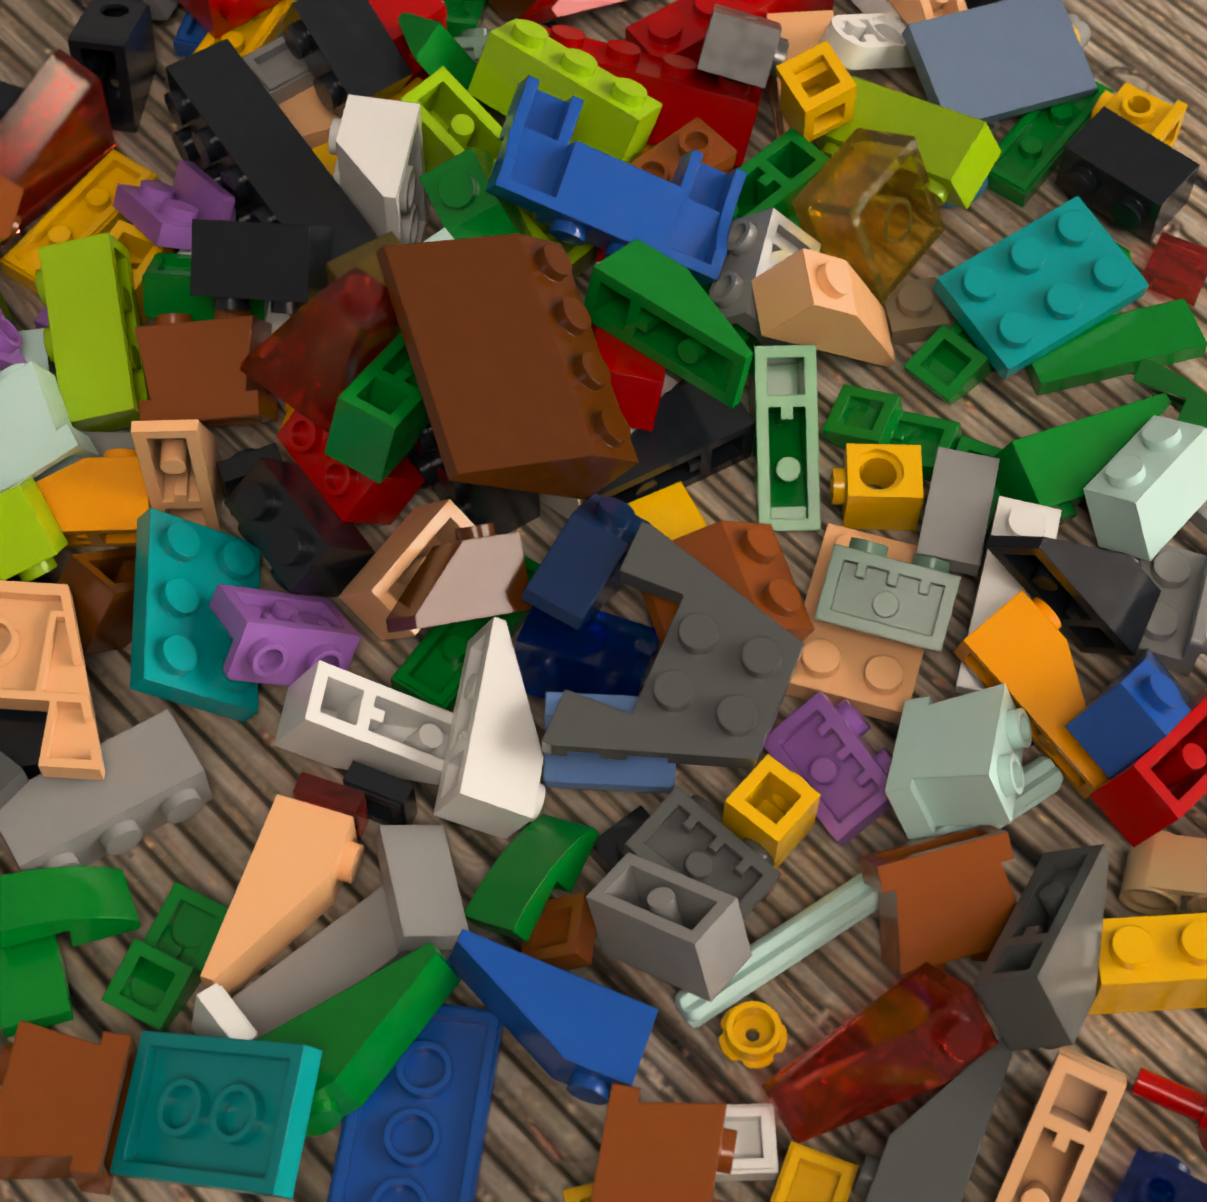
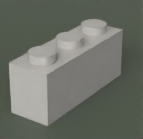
(73, 822)

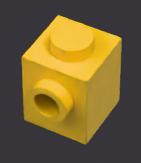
(772, 809)

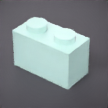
(1149, 488)

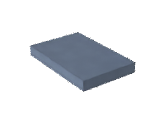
(1000, 59)

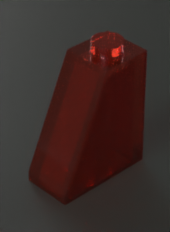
(54, 134)
(325, 345)

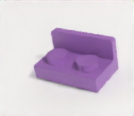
(167, 211)
(281, 634)
(832, 755)

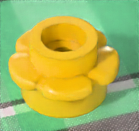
(752, 1017)

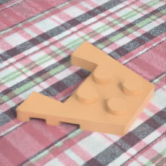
(48, 673)

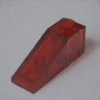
(883, 1055)

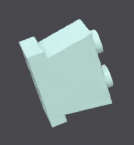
(35, 426)
(958, 761)

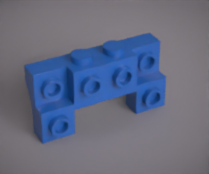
(605, 199)

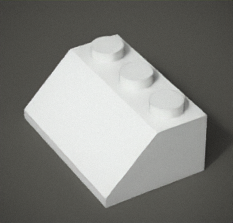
(381, 164)

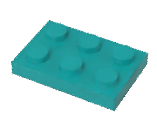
(1040, 287)
(175, 633)
(217, 1113)

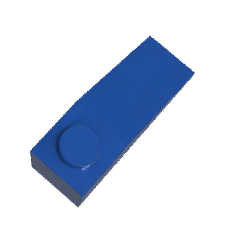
(1131, 714)
(562, 1020)

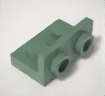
(887, 595)

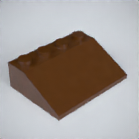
(508, 364)

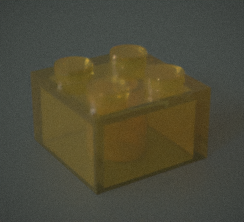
(873, 208)

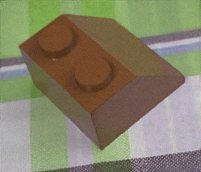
(748, 561)

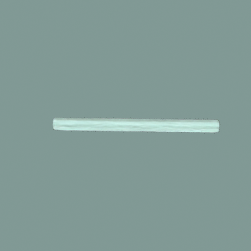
(835, 914)

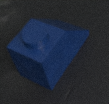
(584, 561)

